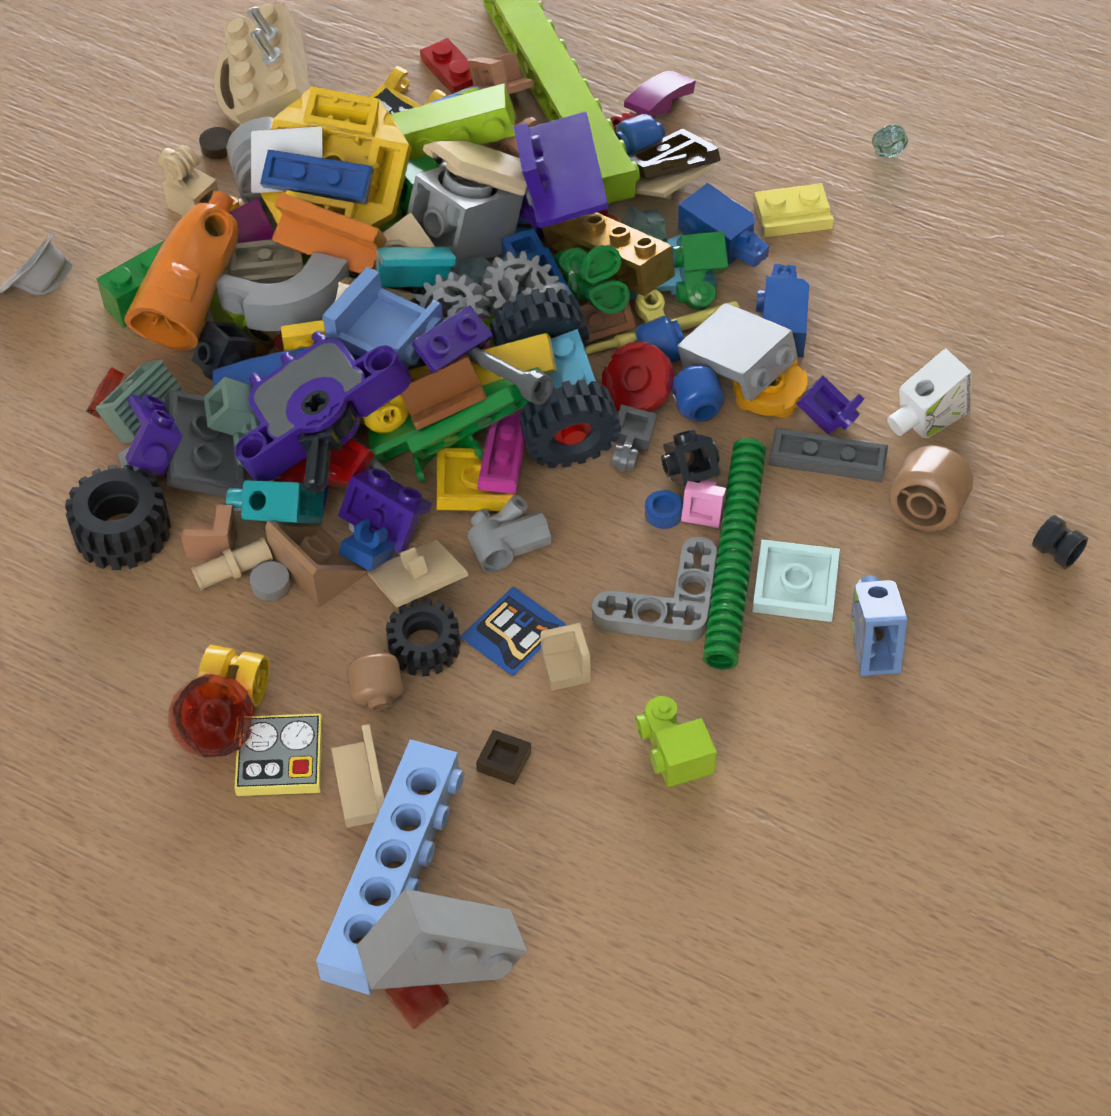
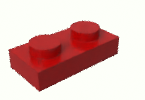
(448, 65)

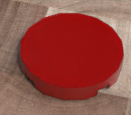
(639, 376)

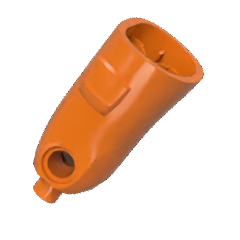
(183, 276)

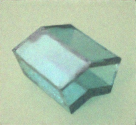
(647, 222)

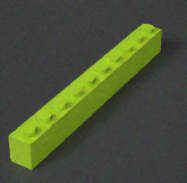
(560, 86)

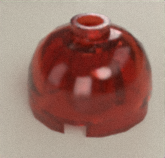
(211, 716)

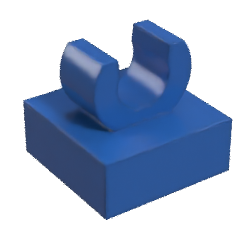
(366, 547)

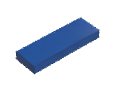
(317, 176)

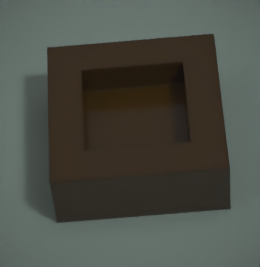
(503, 757)

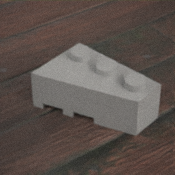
(439, 942)

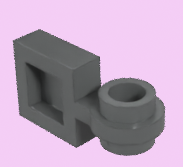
(635, 432)

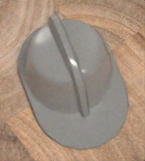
(42, 271)

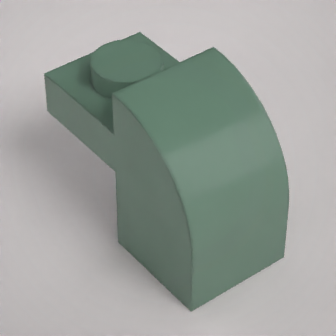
(229, 409)

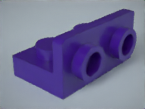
(386, 505)

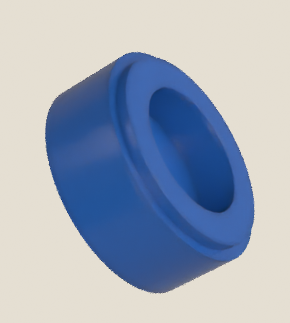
(663, 509)

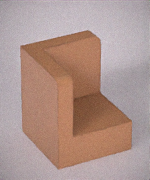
(210, 539)

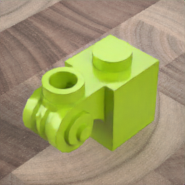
(680, 750)

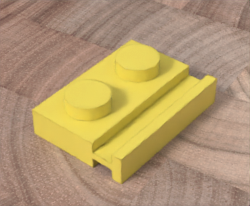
(793, 210)

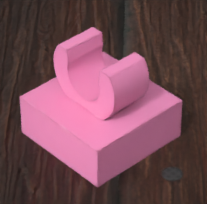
(703, 503)

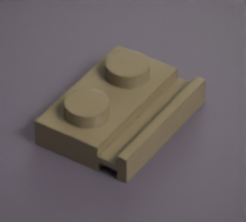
(265, 262)

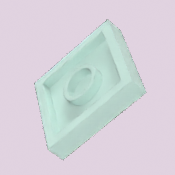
(796, 580)

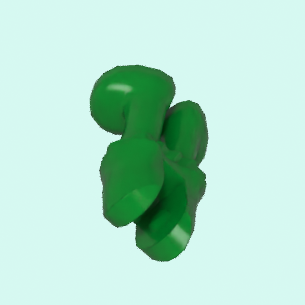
(585, 276)

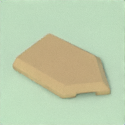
(480, 164)

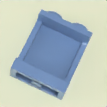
(375, 317)

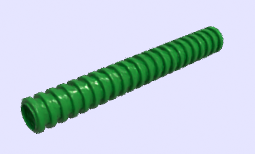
(734, 555)

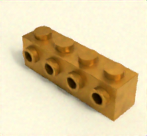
(644, 259)

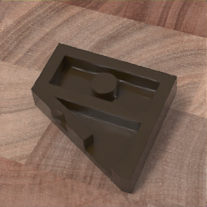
(673, 154)

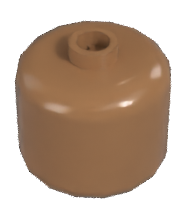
(931, 488)

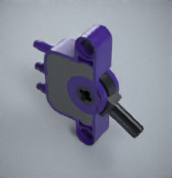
(316, 407)

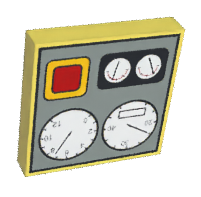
(281, 756)

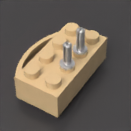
(261, 64)

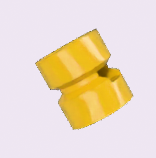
(248, 668)

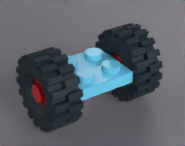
(579, 413)

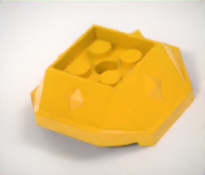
(354, 132)

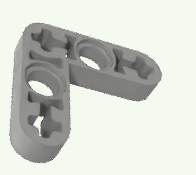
(681, 606)

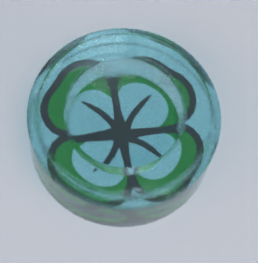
(889, 140)

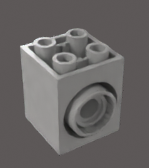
(463, 213)

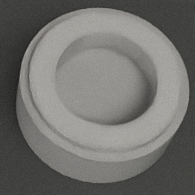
(270, 581)

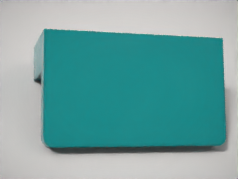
(413, 265)

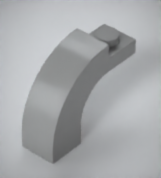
(287, 302)

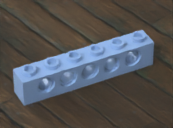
(420, 769)

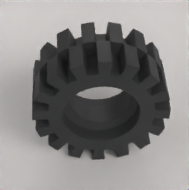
(423, 618)

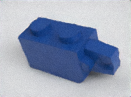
(714, 211)
(786, 302)

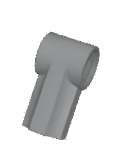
(498, 544)

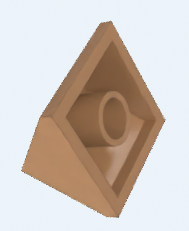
(312, 559)

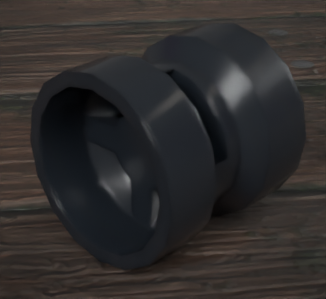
(1060, 541)

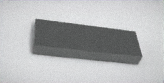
(828, 455)

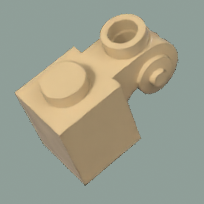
(184, 183)

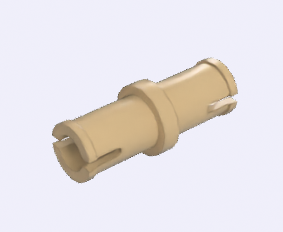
(231, 564)

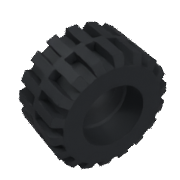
(111, 494)

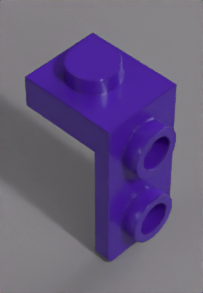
(452, 339)
(156, 437)

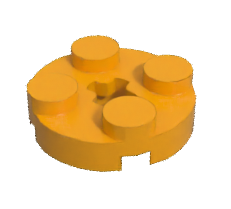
(777, 399)

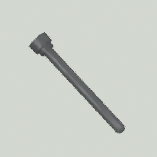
(532, 384)

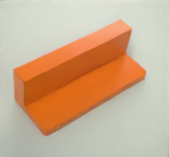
(319, 230)

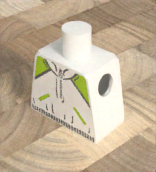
(933, 397)

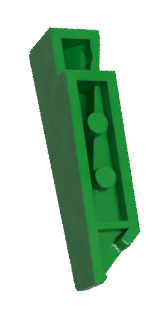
(501, 401)

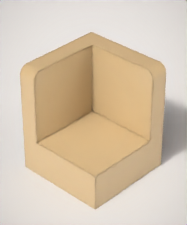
(565, 656)

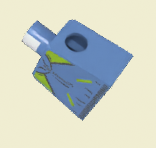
(880, 607)

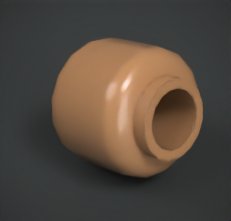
(375, 679)

